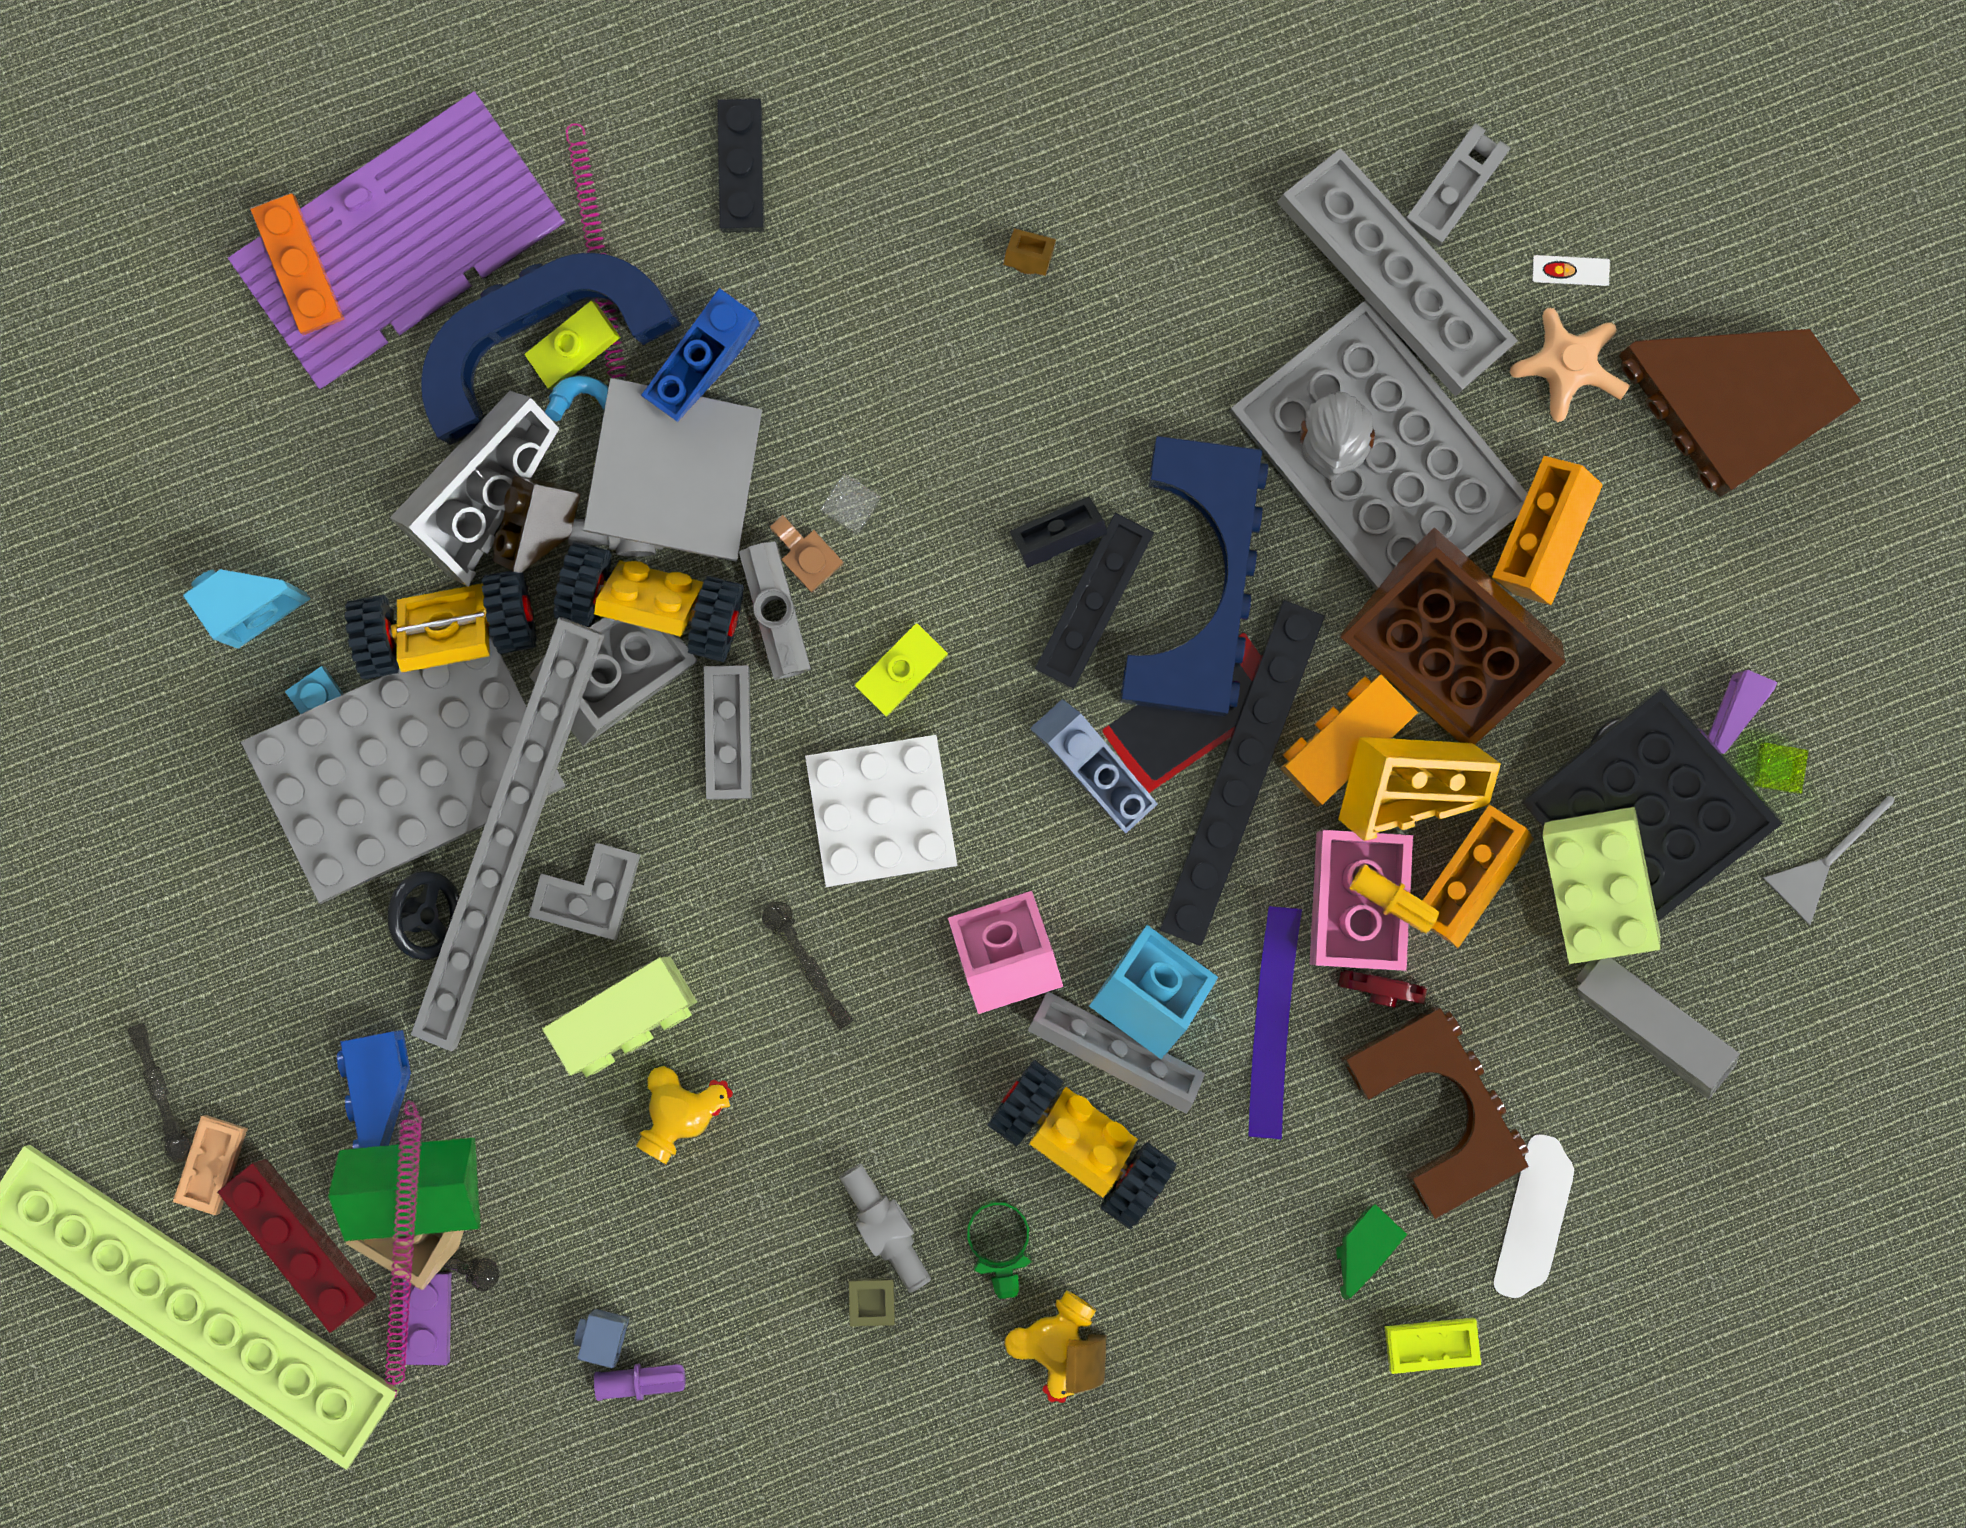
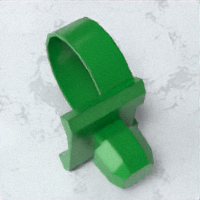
(1005, 1281)

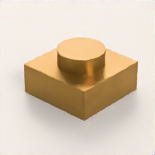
(1029, 252)

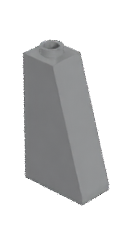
(1657, 1025)

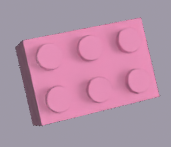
(1347, 925)

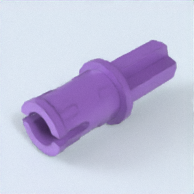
(639, 1381)

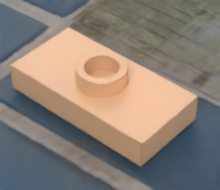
(210, 1164)

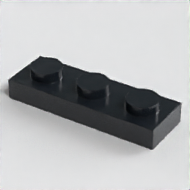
(740, 165)

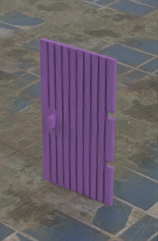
(406, 235)

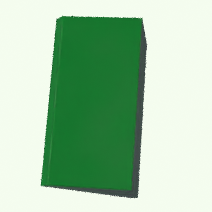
(367, 1181)

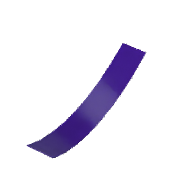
(1273, 1022)

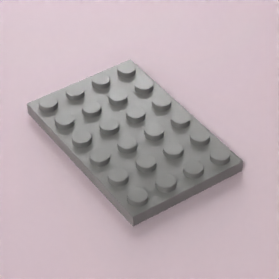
(1424, 458)
(390, 769)

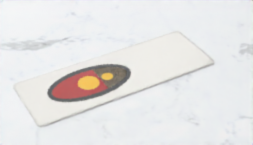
(1571, 270)

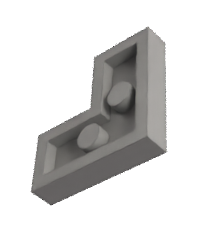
(598, 903)

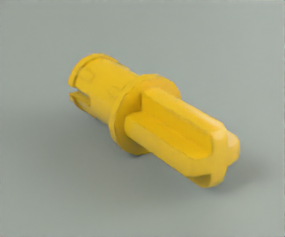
(1394, 899)

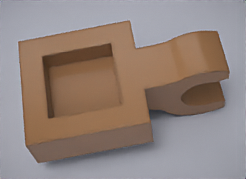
(808, 557)

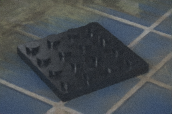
(1687, 796)

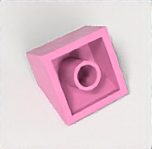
(1005, 952)

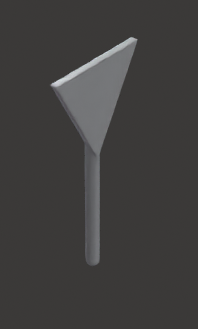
(1804, 883)

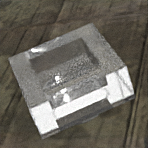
(851, 504)

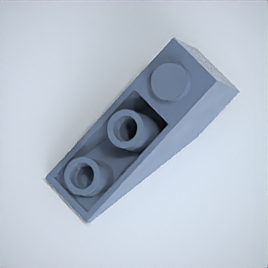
(1093, 765)

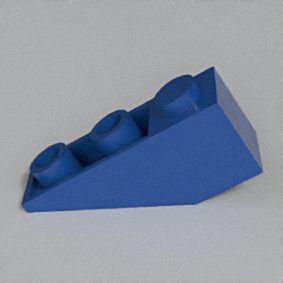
(702, 355)
(377, 1083)

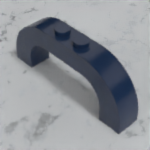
(511, 308)

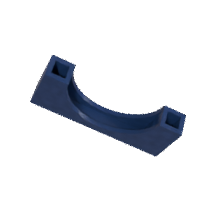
(1223, 489)

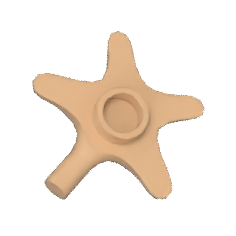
(1570, 363)

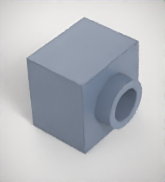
(601, 1337)

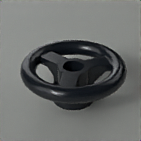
(420, 912)

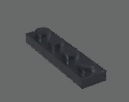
(1094, 601)

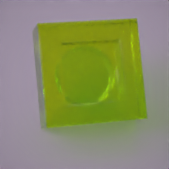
(1780, 768)

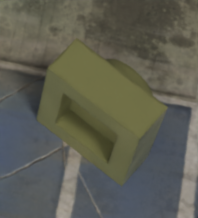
(871, 1302)

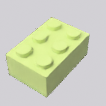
(1601, 885)
(621, 1017)

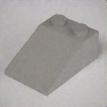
(626, 673)

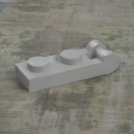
(1456, 186)

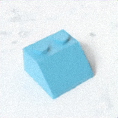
(241, 605)
(1154, 992)

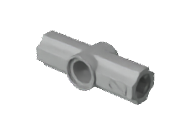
(768, 583)

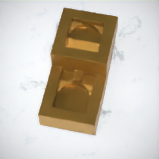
(1085, 1363)

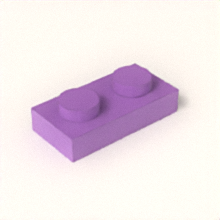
(429, 1322)

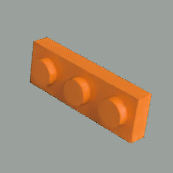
(297, 264)

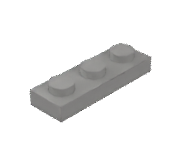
(727, 732)

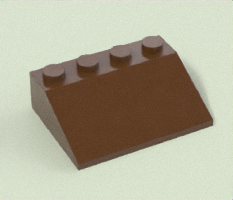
(1453, 639)

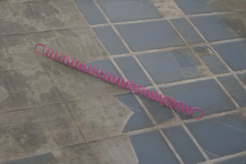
(593, 231)
(403, 1247)

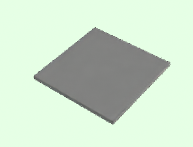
(672, 479)

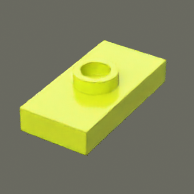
(572, 345)
(901, 669)
(1432, 1345)

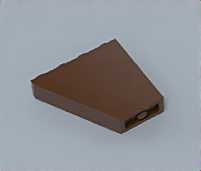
(1738, 397)

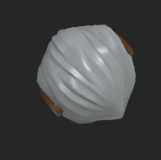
(1337, 434)

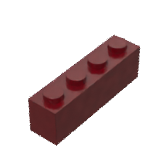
(297, 1244)

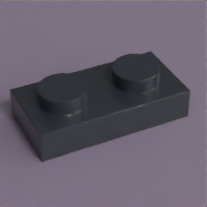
(1058, 532)

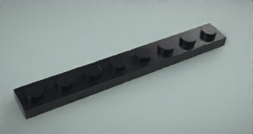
(1241, 773)

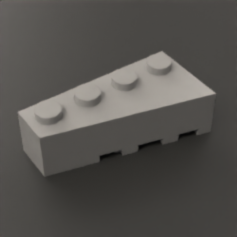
(463, 498)

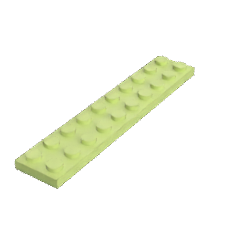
(190, 1308)

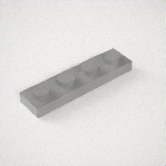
(1116, 1052)

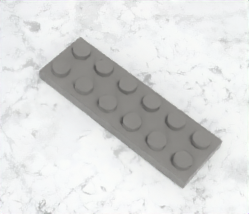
(1397, 271)

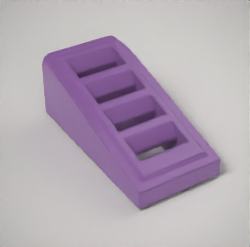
(1740, 703)

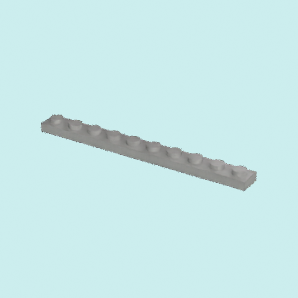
(507, 833)

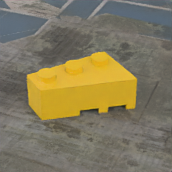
(1413, 780)

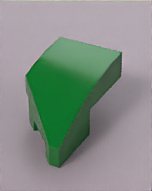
(1367, 1248)

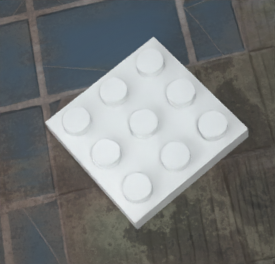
(881, 811)

